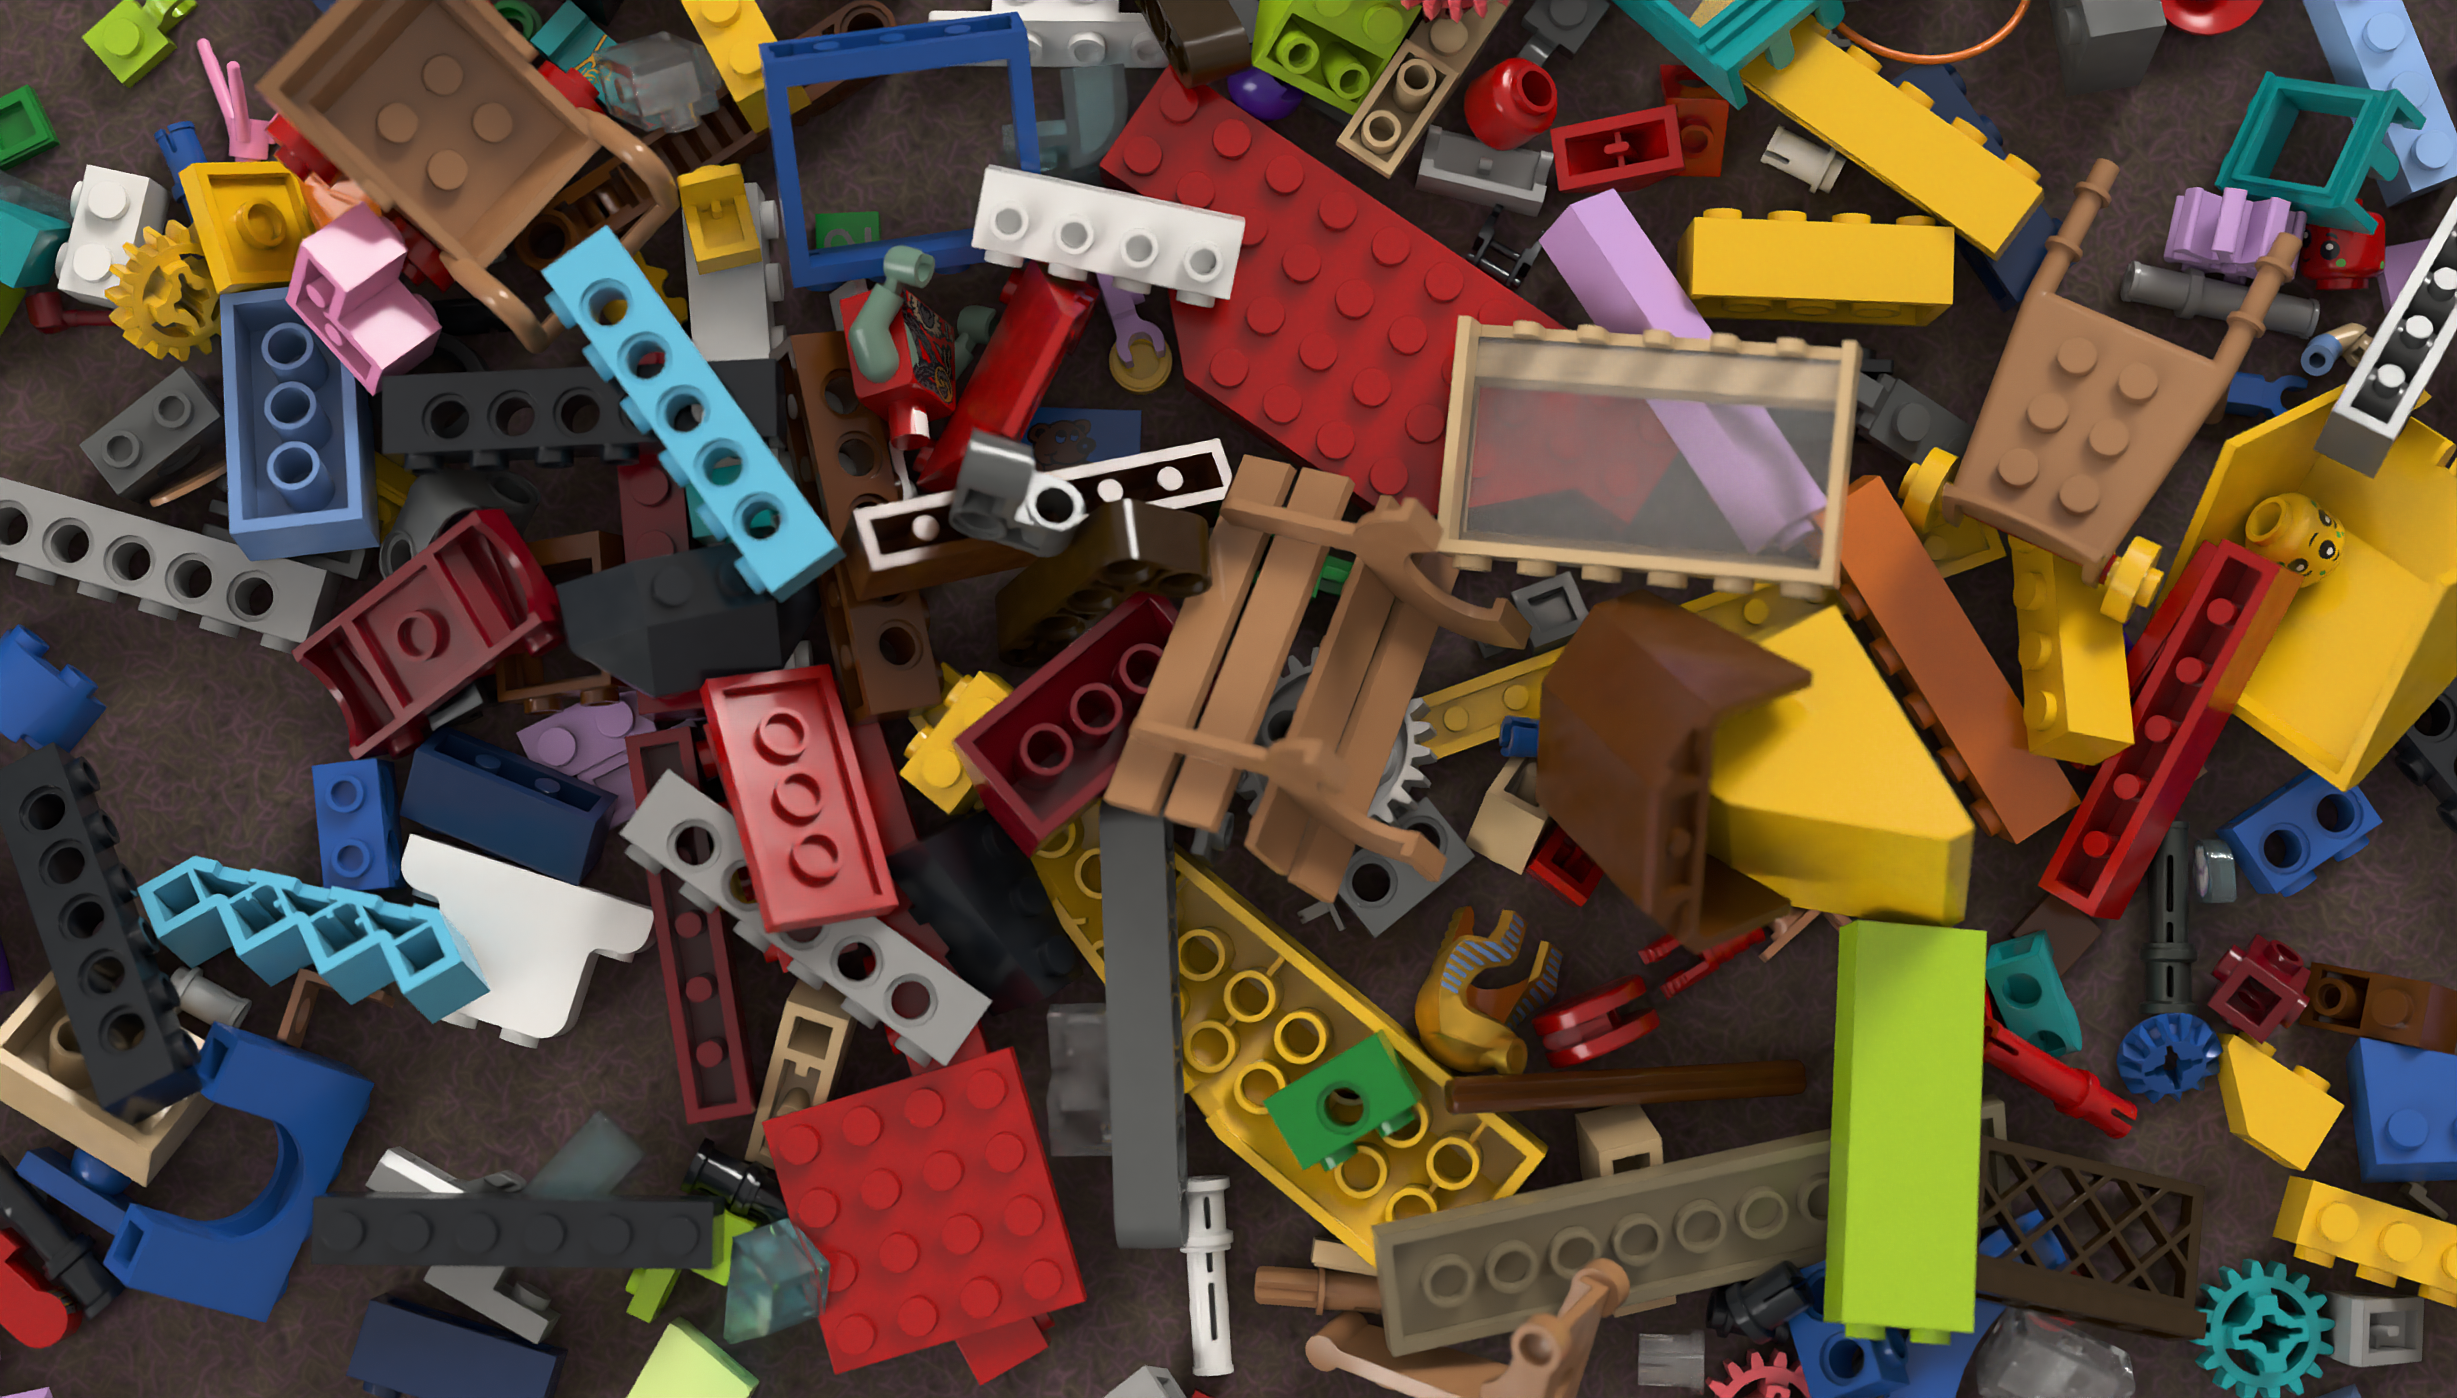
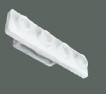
(1076, 33)

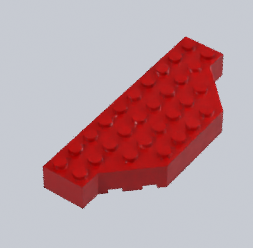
(1335, 302)

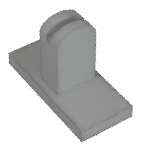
(1319, 909)

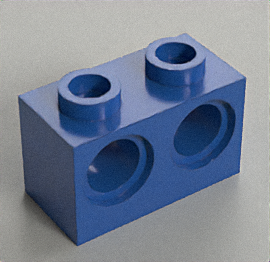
(2293, 816)
(359, 825)
(1828, 1354)

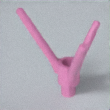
(247, 136)

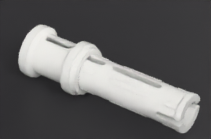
(1207, 1275)

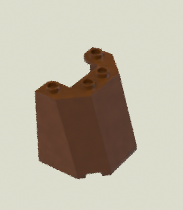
(1632, 757)

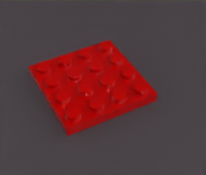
(927, 1209)

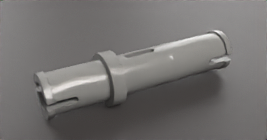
(2195, 294)

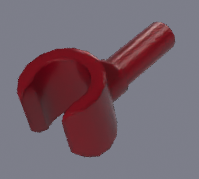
(49, 317)

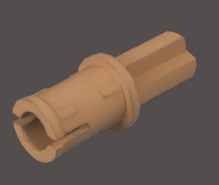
(1317, 1289)

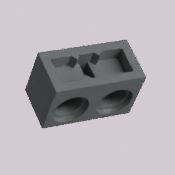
(1405, 883)

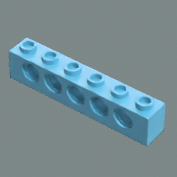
(605, 272)

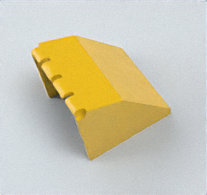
(2379, 632)
(1838, 793)

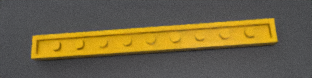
(1475, 708)

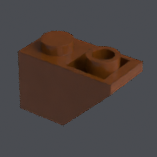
(2381, 1008)

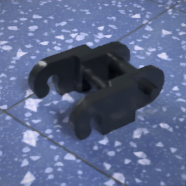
(1486, 240)

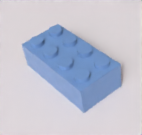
(293, 435)

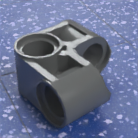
(1002, 494)
(444, 499)

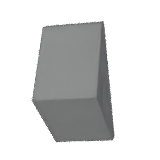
(2374, 1327)

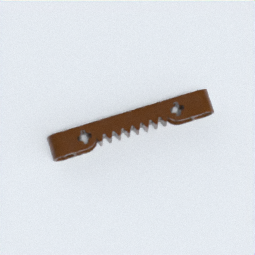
(719, 140)

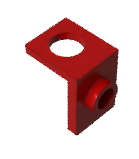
(1701, 120)

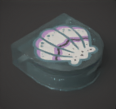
(2213, 871)

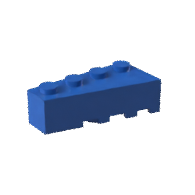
(2403, 1112)

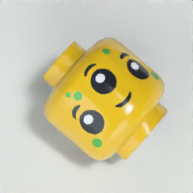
(2296, 535)

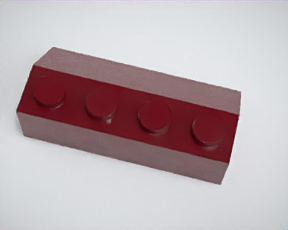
(1061, 733)

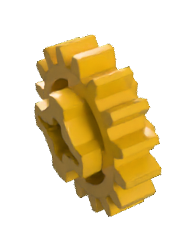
(166, 290)

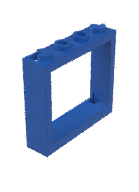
(875, 54)

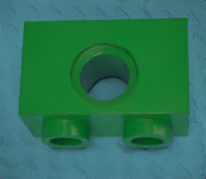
(1305, 1112)

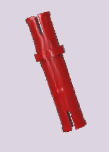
(2071, 1089)

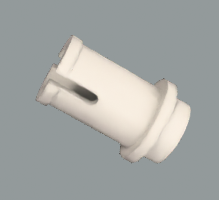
(1803, 160)
(208, 1000)

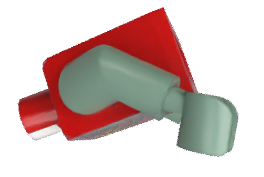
(905, 352)

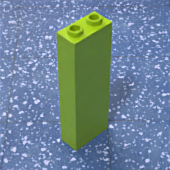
(1905, 1131)

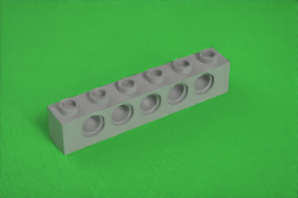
(301, 592)
(952, 1004)

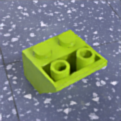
(1330, 45)

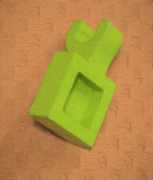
(135, 37)

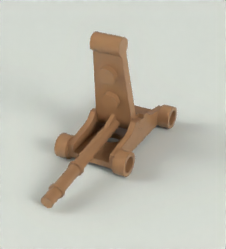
(1546, 1348)

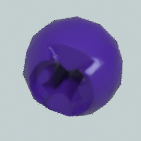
(1263, 94)

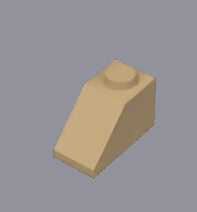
(1510, 819)

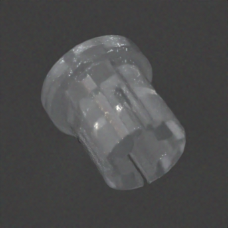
(1672, 1360)

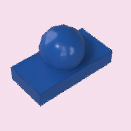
(81, 1184)

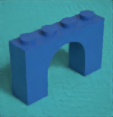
(246, 1258)

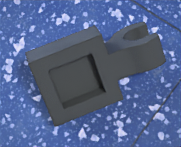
(1560, 27)
(1552, 610)

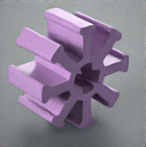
(2228, 231)

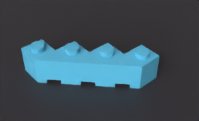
(290, 925)

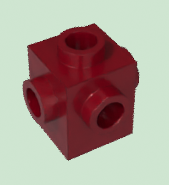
(2264, 1004)

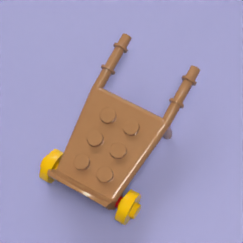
(2087, 419)

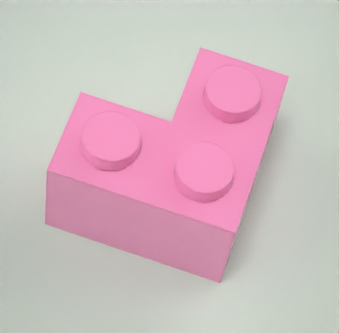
(356, 304)

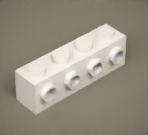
(1107, 233)

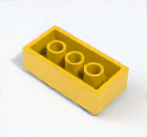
(1817, 269)

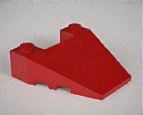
(1015, 370)

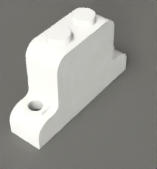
(527, 933)

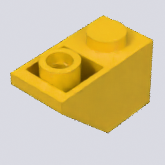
(2272, 1106)

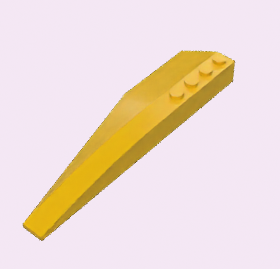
(1267, 1014)

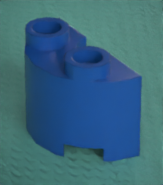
(39, 699)

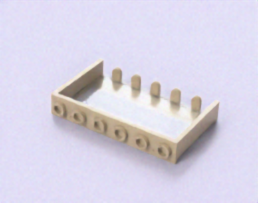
(1649, 456)

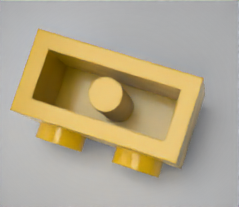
(933, 760)

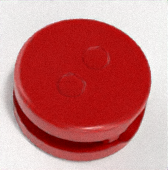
(1591, 1022)

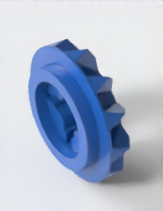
(2144, 1052)

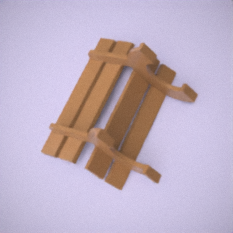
(1303, 767)

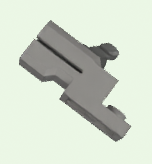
(480, 1287)

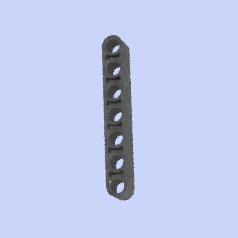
(1144, 1029)

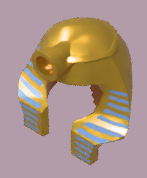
(1472, 1025)

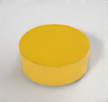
(1148, 371)

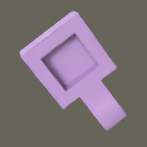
(1126, 322)

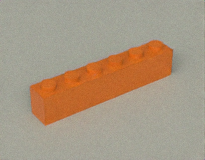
(1944, 668)

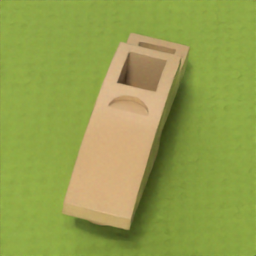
(1416, 88)

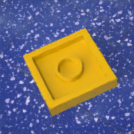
(247, 222)

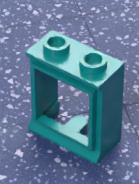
(2269, 124)

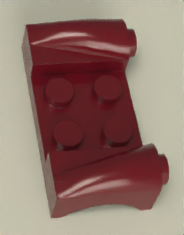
(433, 632)

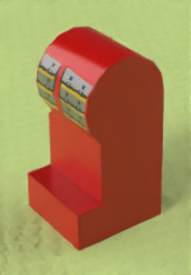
(28, 1302)

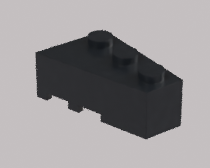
(987, 910)

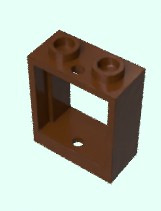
(522, 677)

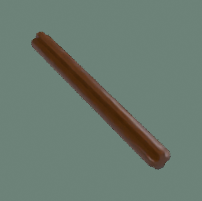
(1624, 1086)

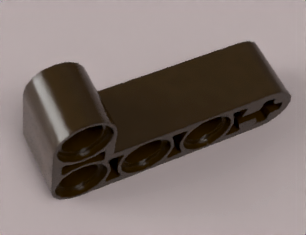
(1199, 38)
(1111, 556)

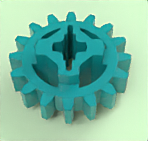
(2269, 1356)

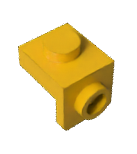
(718, 218)

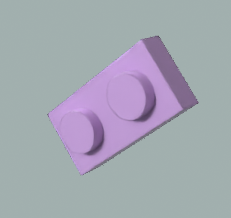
(584, 735)

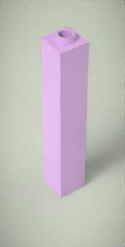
(1619, 270)

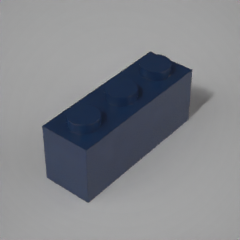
(508, 805)
(448, 1356)

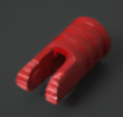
(1708, 960)

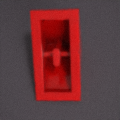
(1618, 151)
(1564, 868)

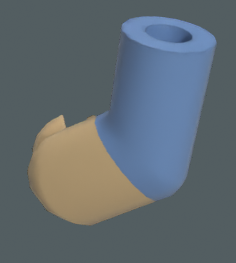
(2326, 348)

